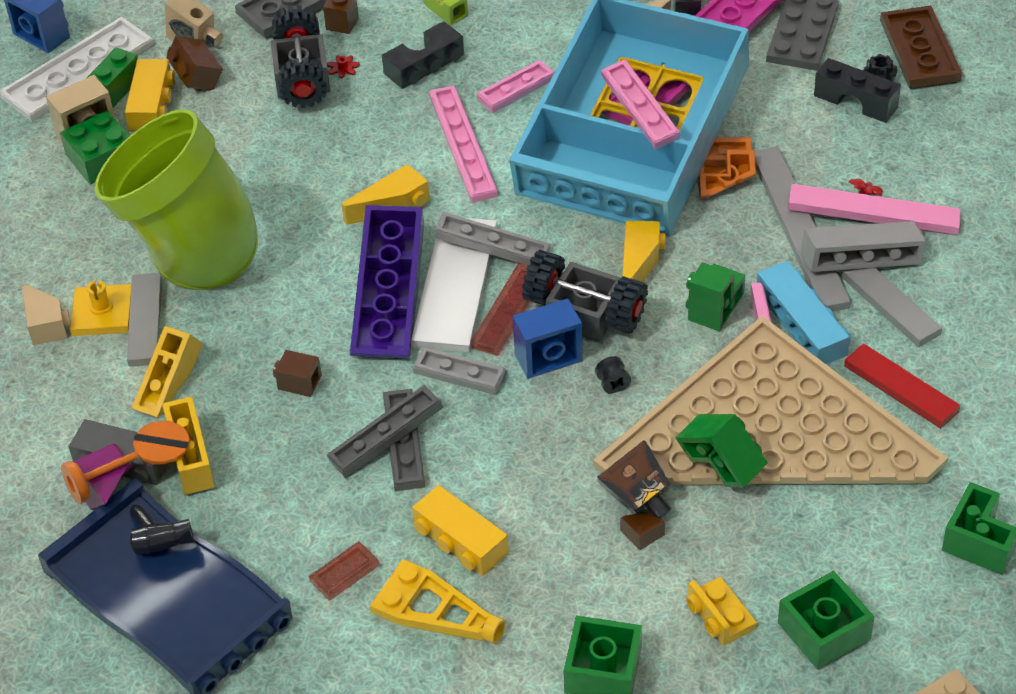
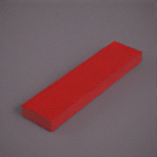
(902, 385)

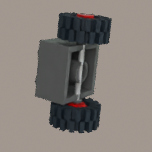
(299, 57)
(596, 296)

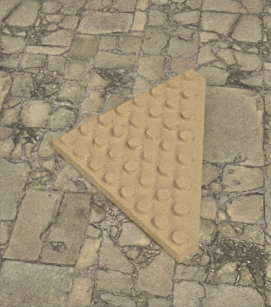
(796, 409)

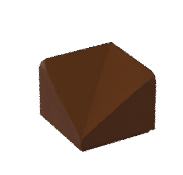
(642, 528)

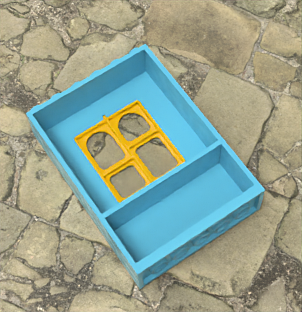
(612, 167)

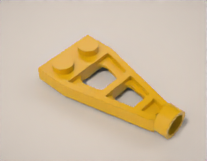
(405, 586)

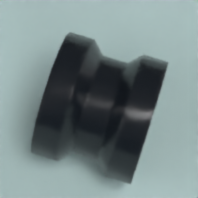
(612, 374)

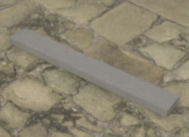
(777, 184)

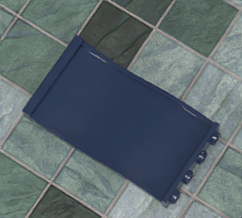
(180, 605)

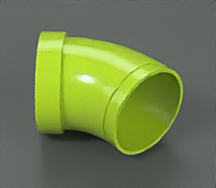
(181, 201)

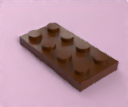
(920, 46)

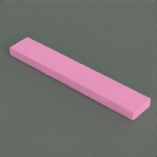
(463, 144)
(873, 208)

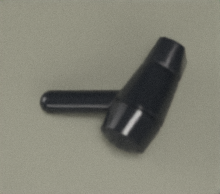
(157, 537)

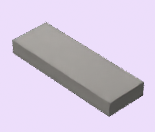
(459, 370)

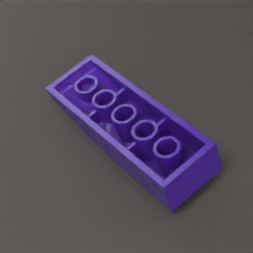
(387, 281)

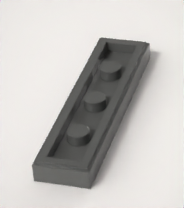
(384, 431)
(406, 452)

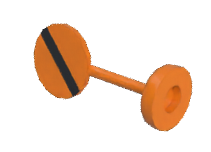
(154, 443)

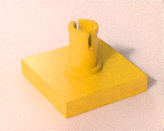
(100, 309)

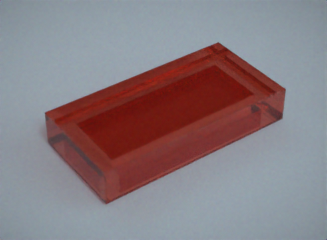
(344, 570)

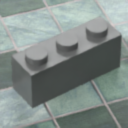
(95, 435)

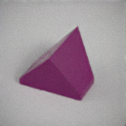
(103, 485)

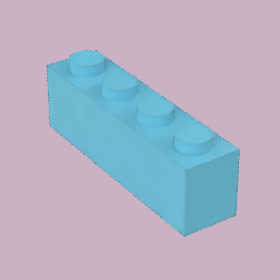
(803, 313)

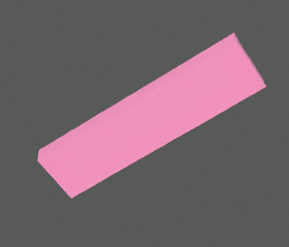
(640, 104)

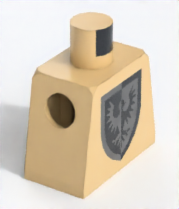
(191, 20)

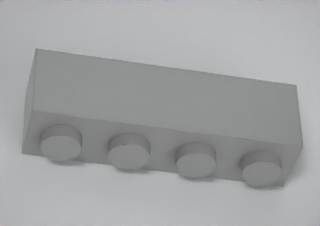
(862, 246)

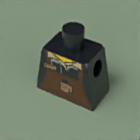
(637, 481)

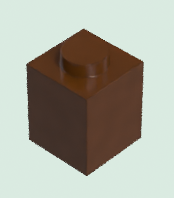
(340, 15)
(297, 373)

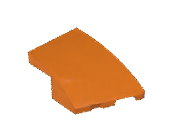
(726, 165)

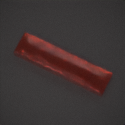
(499, 322)

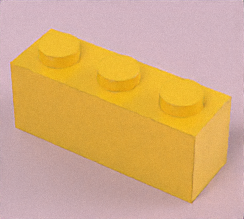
(149, 92)
(194, 464)
(460, 530)

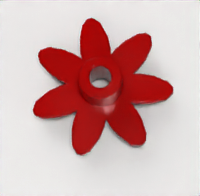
(342, 66)
(866, 188)

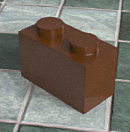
(194, 63)

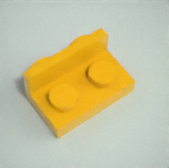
(720, 609)

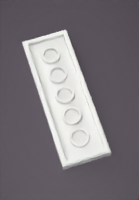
(73, 65)
(451, 296)

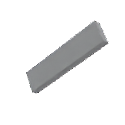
(488, 238)
(893, 304)
(144, 318)

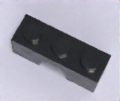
(408, 66)
(876, 94)

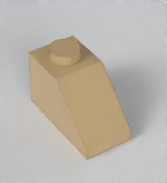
(44, 316)

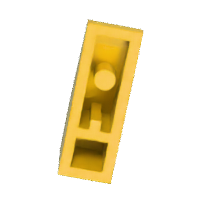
(399, 188)
(641, 248)
(167, 370)

